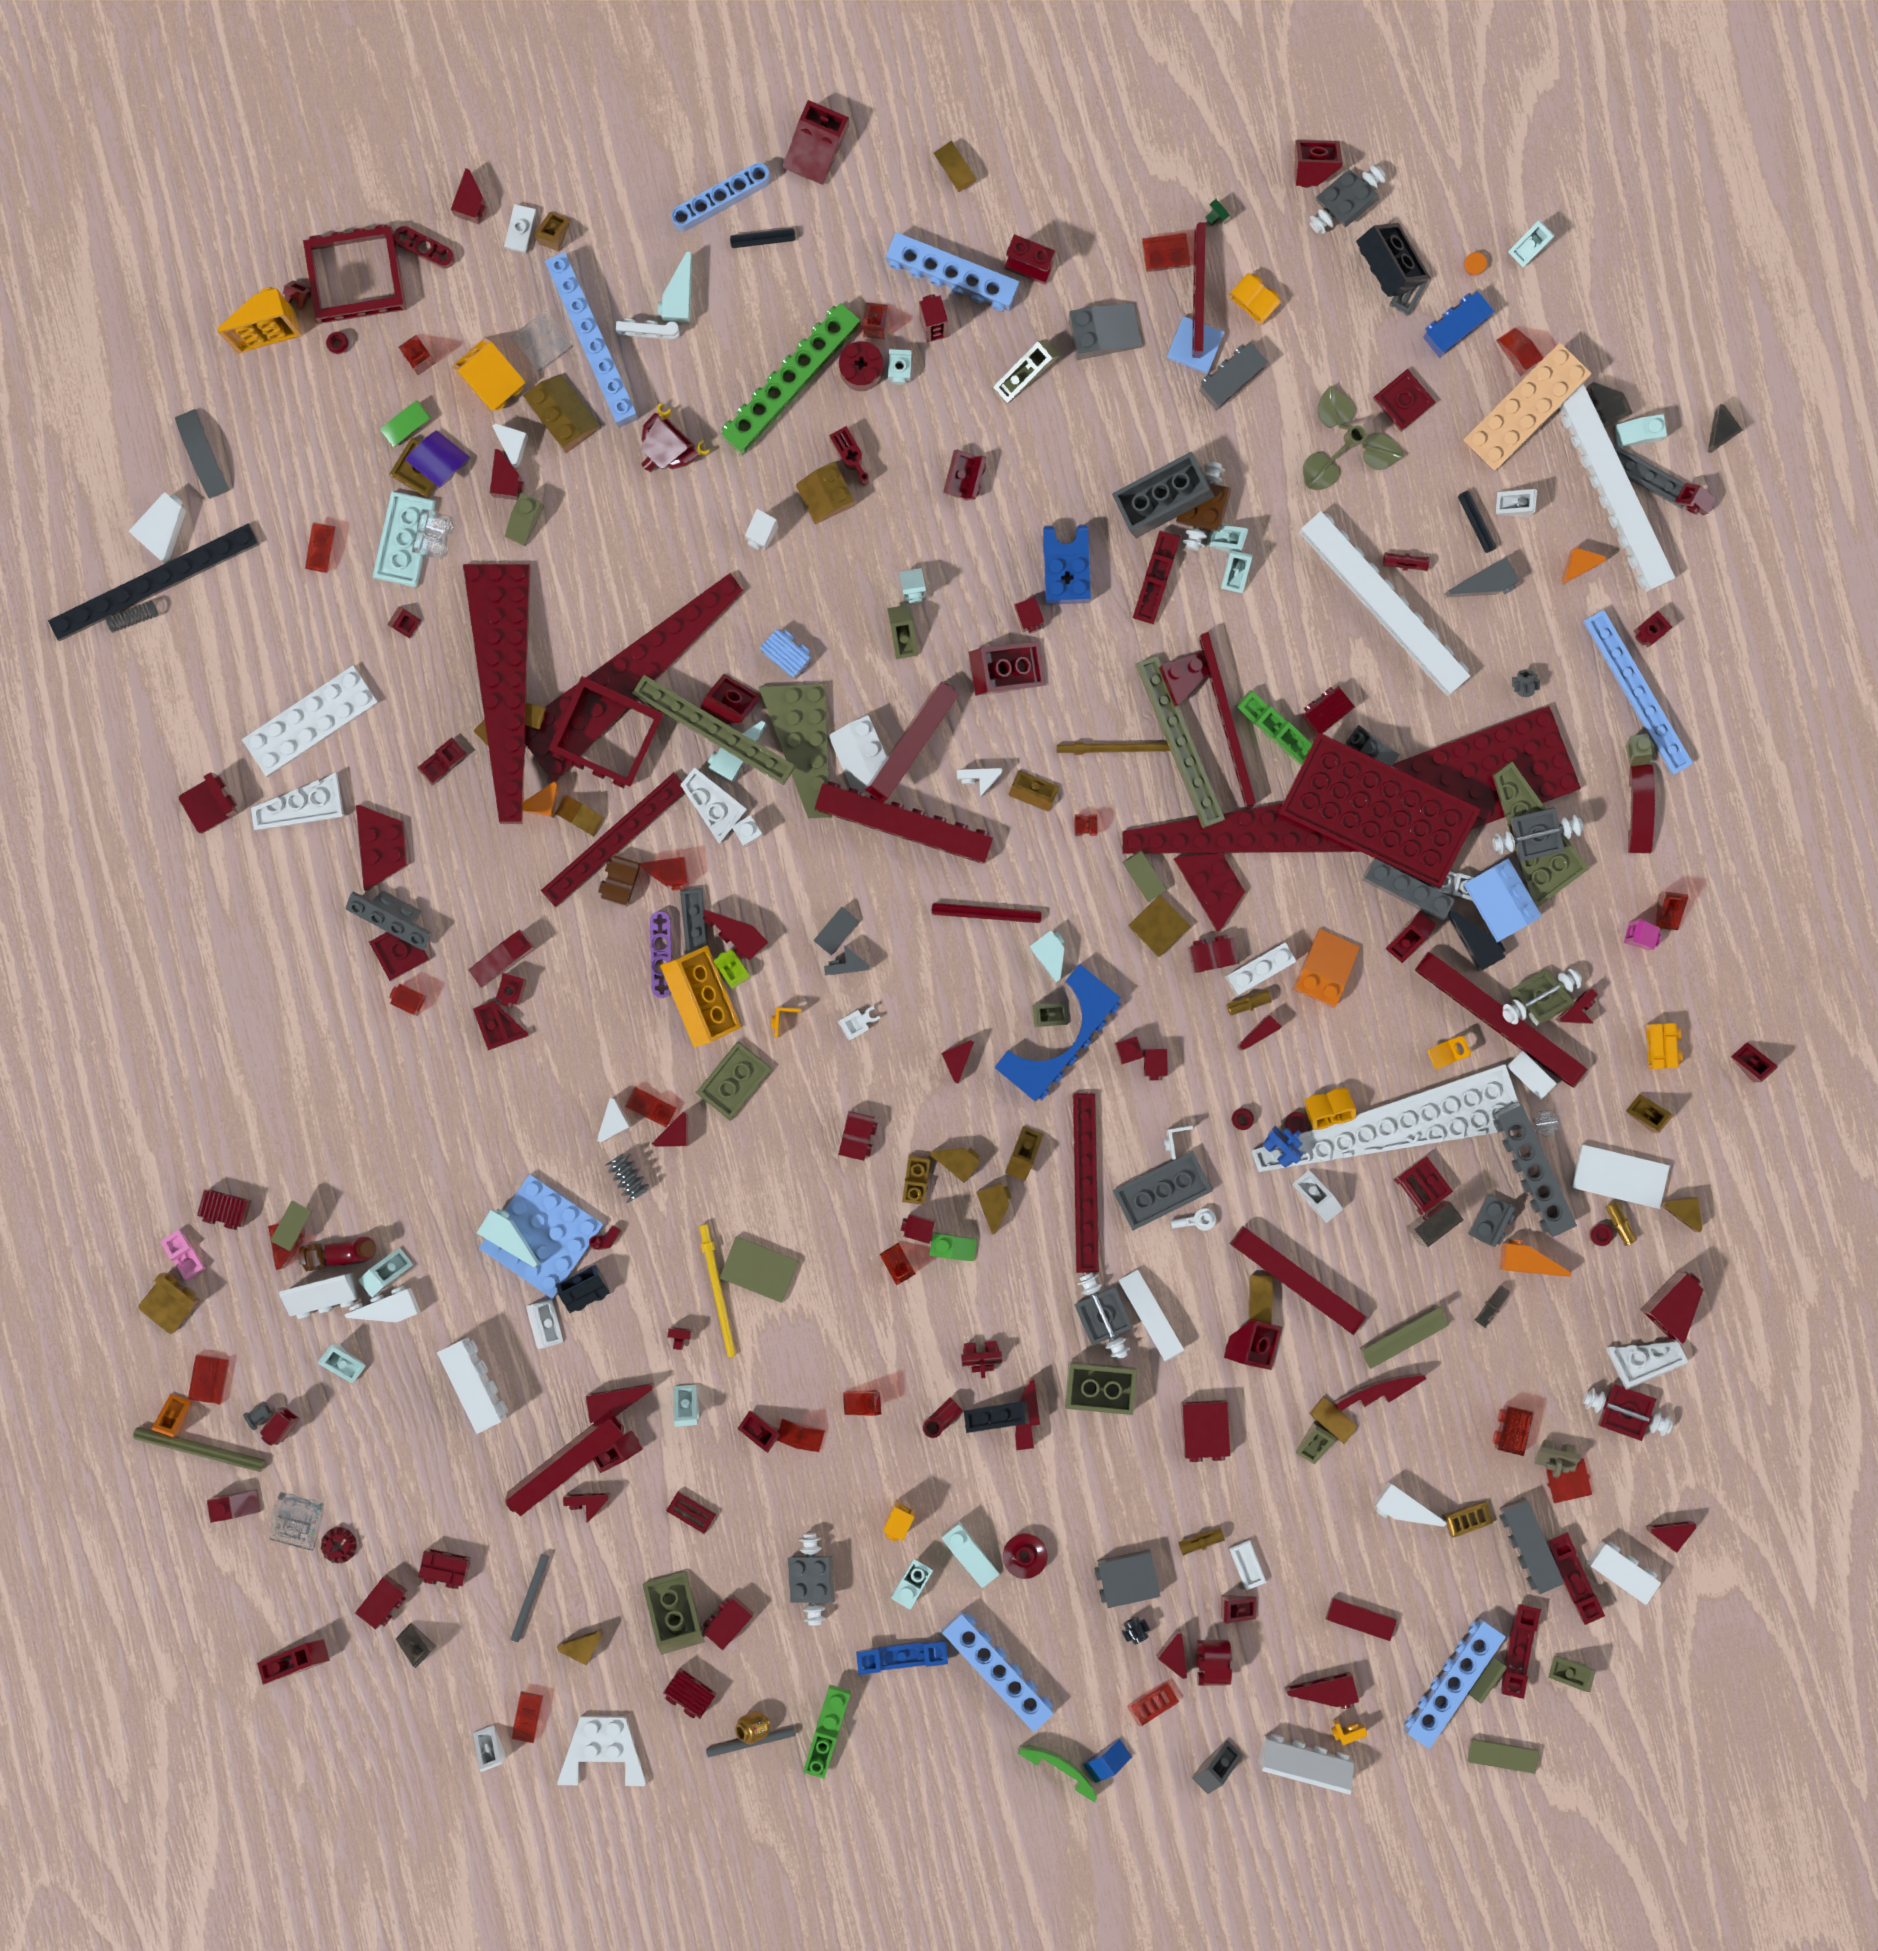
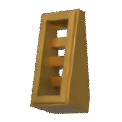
(1449, 1519)

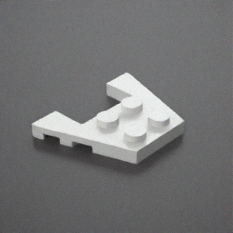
(602, 1741)

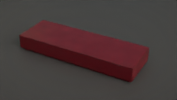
(1361, 1619)

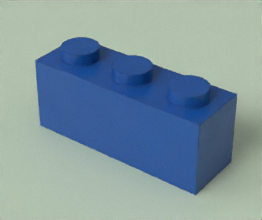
(1457, 323)

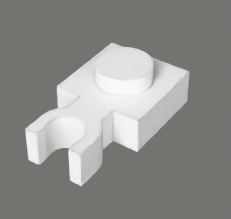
(856, 1023)

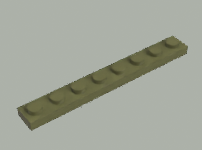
(713, 730)
(1180, 744)

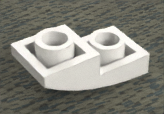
(1454, 885)
(1532, 1075)

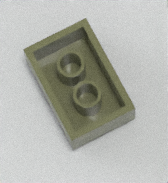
(1100, 1388)

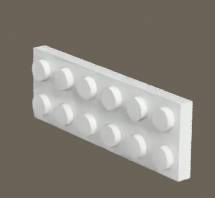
(310, 721)

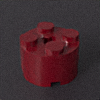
(872, 370)
(1213, 1662)

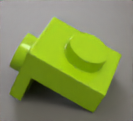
(731, 968)

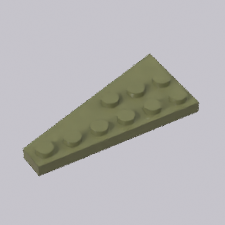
(801, 728)
(1544, 874)

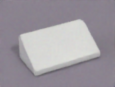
(544, 1324)

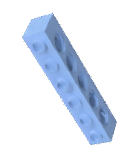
(903, 245)
(1034, 1716)
(1428, 1733)

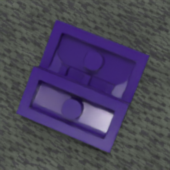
(437, 458)

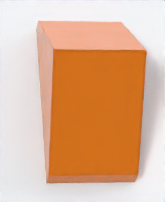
(1580, 562)
(543, 802)
(172, 1416)

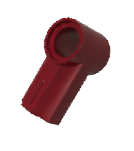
(943, 1416)

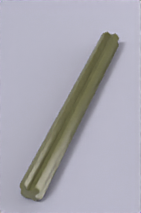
(199, 1449)

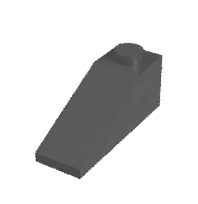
(1488, 582)

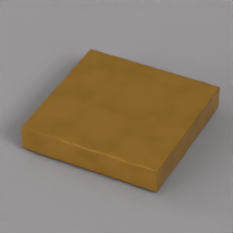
(409, 475)
(1159, 925)

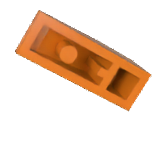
(1526, 1259)

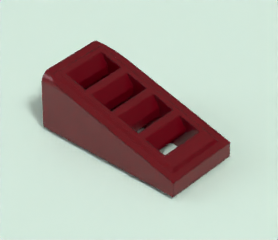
(1265, 1027)

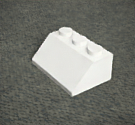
(858, 752)
(320, 1295)

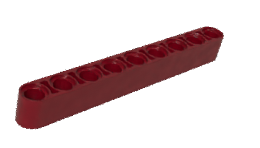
(1491, 1013)

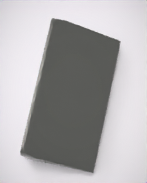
(836, 930)

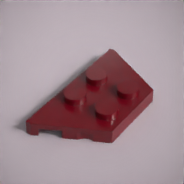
(381, 846)
(1212, 885)

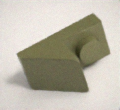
(1572, 1673)

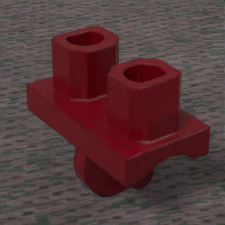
(972, 1358)

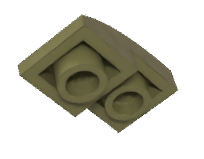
(1144, 876)

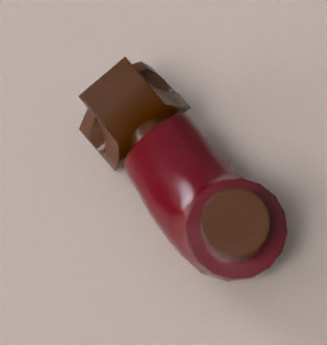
(337, 1254)

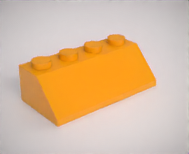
(700, 996)

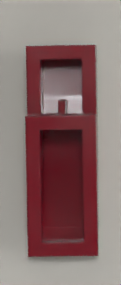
(1023, 1433)

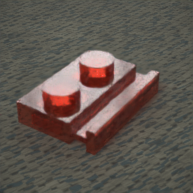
(1166, 252)
(208, 1379)

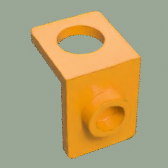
(775, 1019)
(1447, 1052)

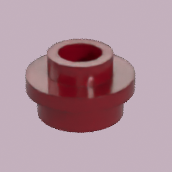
(334, 337)
(1249, 1116)

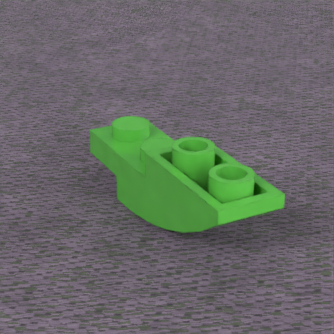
(826, 1731)

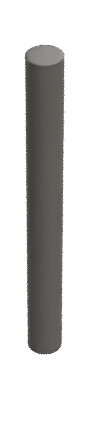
(530, 1596)
(738, 1745)

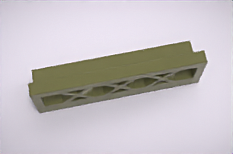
(1404, 1336)

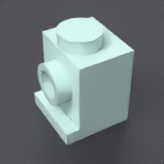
(899, 357)

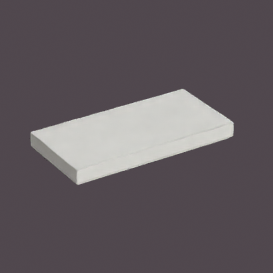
(1620, 1176)

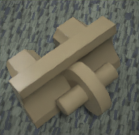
(1557, 1460)

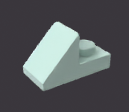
(1531, 243)
(341, 1363)
(685, 1405)

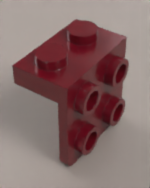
(208, 803)

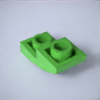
(405, 423)

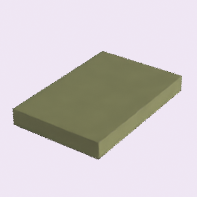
(734, 1080)
(758, 1269)

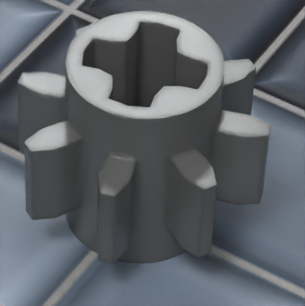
(1526, 683)

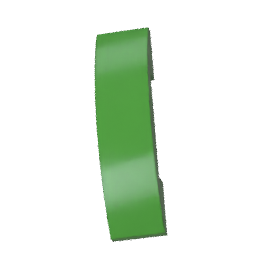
(1035, 1754)

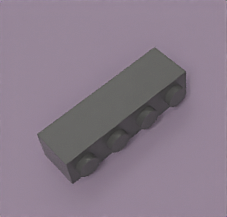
(1408, 889)
(1531, 1546)

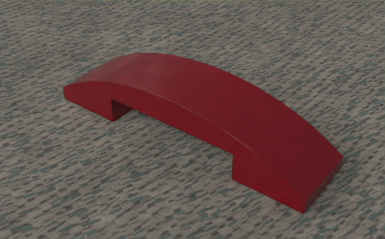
(1642, 809)
(1575, 1579)
(1519, 1651)

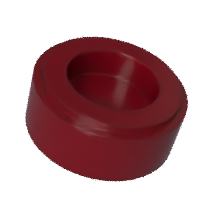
(1296, 1121)
(1601, 1234)

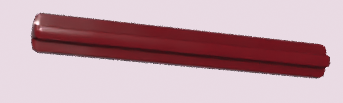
(986, 912)

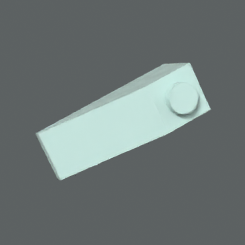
(677, 296)
(727, 764)
(505, 1234)
(969, 1554)

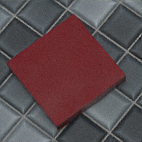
(1404, 400)
(397, 955)

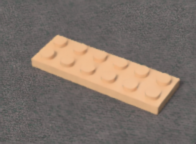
(1527, 407)

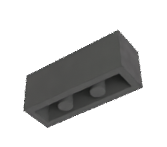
(1232, 375)

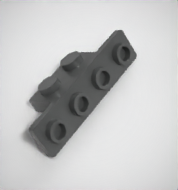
(390, 915)

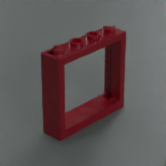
(360, 309)
(581, 762)

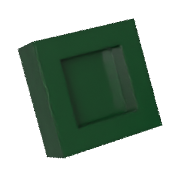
(1218, 213)

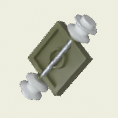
(1542, 997)

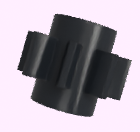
(1135, 1630)

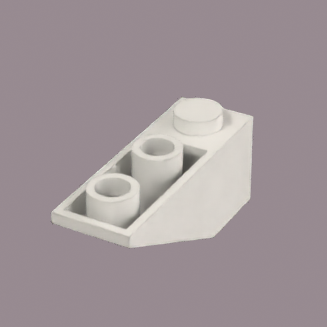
(389, 1309)

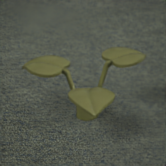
(1338, 409)

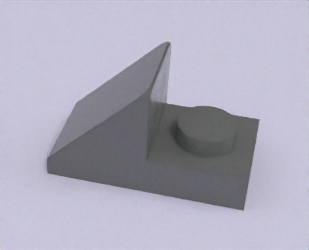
(852, 964)

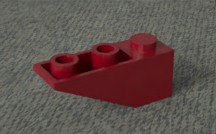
(741, 934)

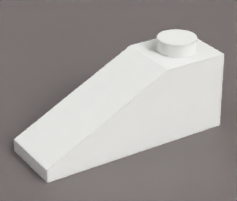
(1401, 1506)

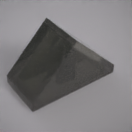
(1723, 428)
(415, 1644)

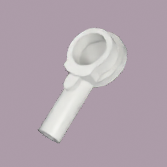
(1203, 1219)

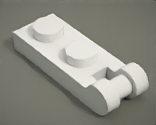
(648, 329)

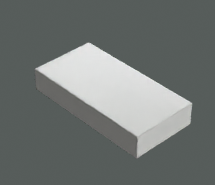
(1247, 1565)

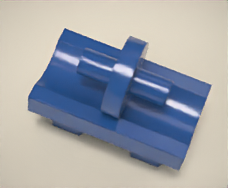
(1287, 1145)

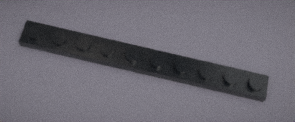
(153, 582)

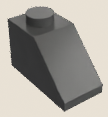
(1217, 1767)

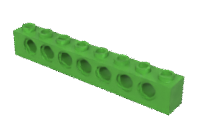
(848, 325)

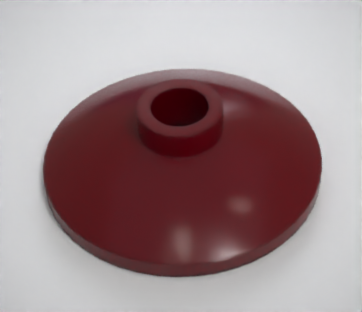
(1027, 1567)

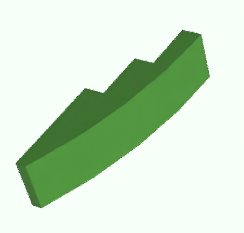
(1274, 726)

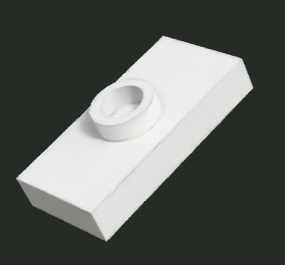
(520, 228)

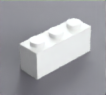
(1260, 969)
(1624, 1571)

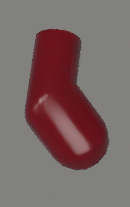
(605, 1241)

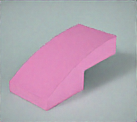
(183, 1255)

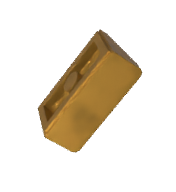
(1033, 791)
(1333, 1420)

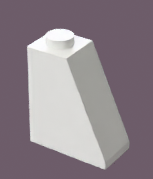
(160, 526)

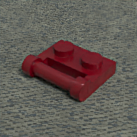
(1430, 1182)

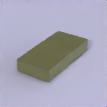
(291, 1225)

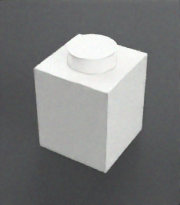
(747, 831)

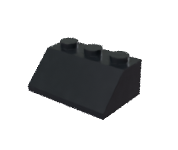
(1392, 259)

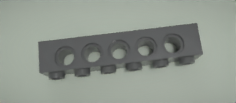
(1562, 1219)

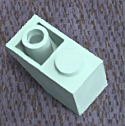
(913, 585)
(911, 1584)

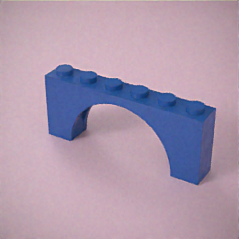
(1095, 1003)

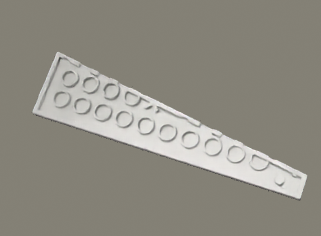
(1433, 1116)

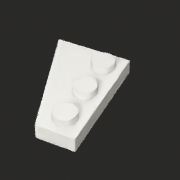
(714, 804)
(1646, 1362)

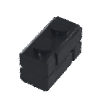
(583, 1289)

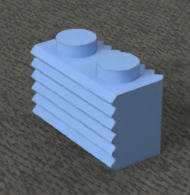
(786, 653)

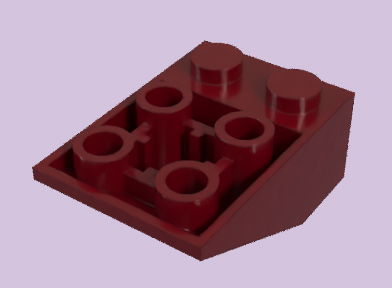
(816, 142)

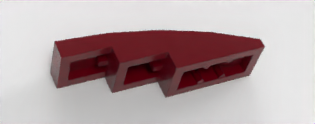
(1156, 577)
(1388, 1388)

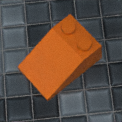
(1326, 968)

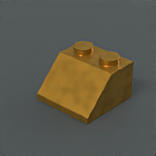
(825, 493)

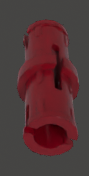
(1406, 561)

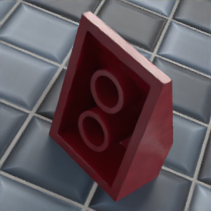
(1006, 668)

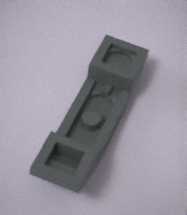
(201, 454)

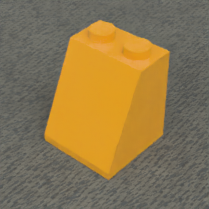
(489, 374)

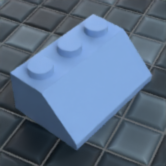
(1502, 900)

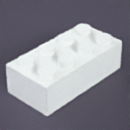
(472, 1385)

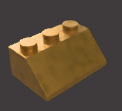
(561, 412)

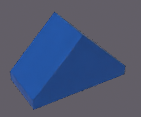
(1107, 1761)

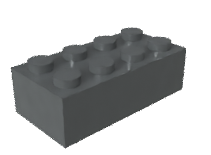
(1163, 495)

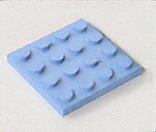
(554, 1231)

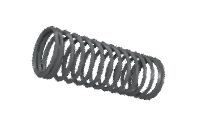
(151, 607)

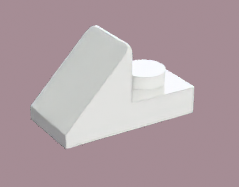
(985, 776)

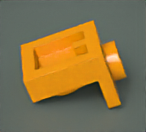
(1352, 1733)

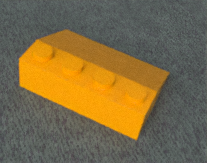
(261, 322)

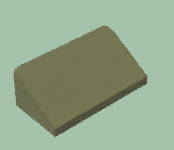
(1487, 1680)

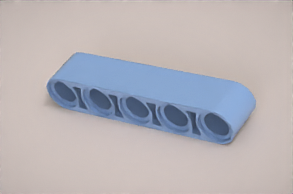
(726, 187)

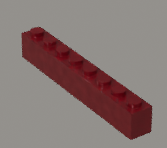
(903, 823)

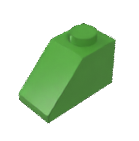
(952, 1247)

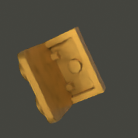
(168, 1302)

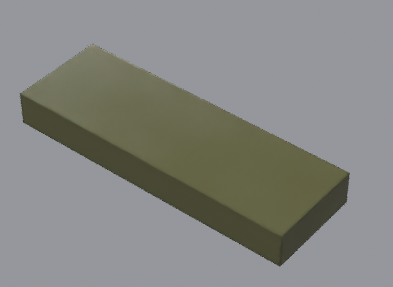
(1503, 1756)

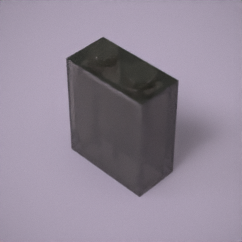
(1435, 1223)

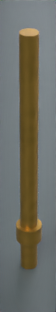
(1080, 748)

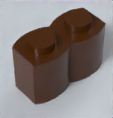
(620, 880)

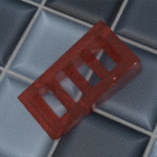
(1133, 1707)

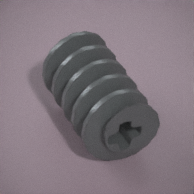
(627, 1177)

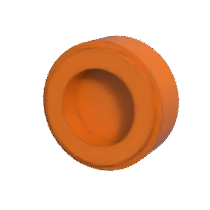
(1475, 263)

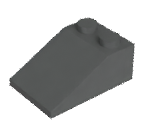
(1104, 330)

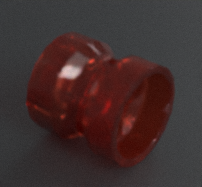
(1080, 825)

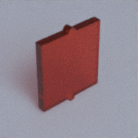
(1570, 1484)

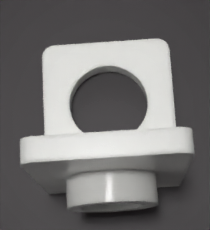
(1168, 1142)

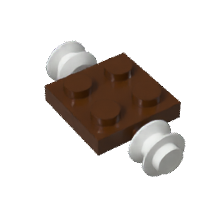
(1208, 514)

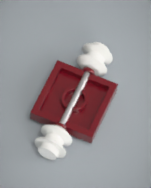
(1627, 1412)

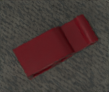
(851, 448)

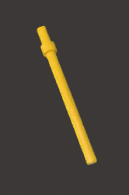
(708, 1247)

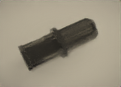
(1492, 1306)

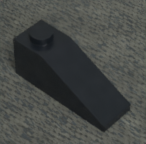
(1478, 943)

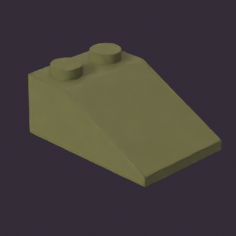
(673, 1613)

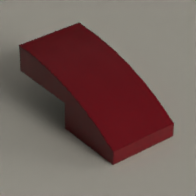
(442, 761)

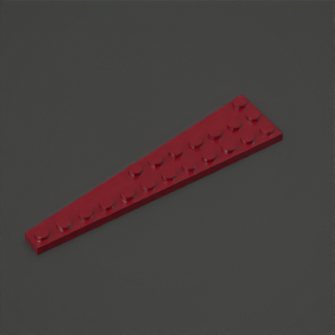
(500, 630)
(647, 656)
(1241, 832)

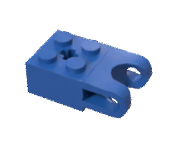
(1068, 560)

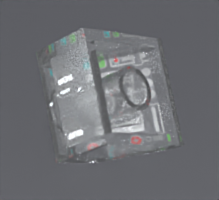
(296, 1521)

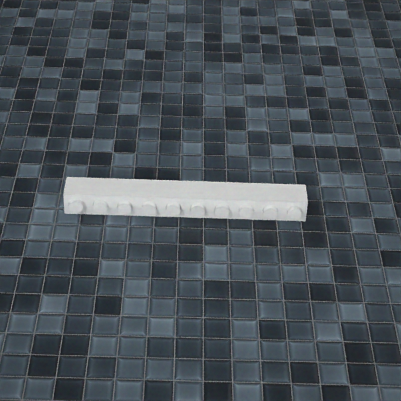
(1615, 491)
(1384, 603)

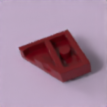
(497, 1026)

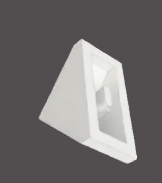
(513, 442)
(1516, 503)
(613, 1121)
(488, 1748)

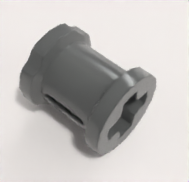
(258, 1415)

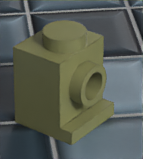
(1639, 750)

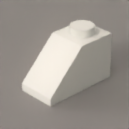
(761, 530)
(1317, 1196)

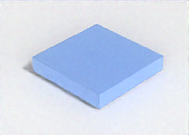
(1182, 346)

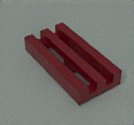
(695, 1504)

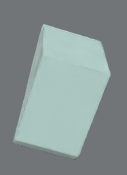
(1228, 538)
(1236, 571)

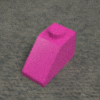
(1642, 935)

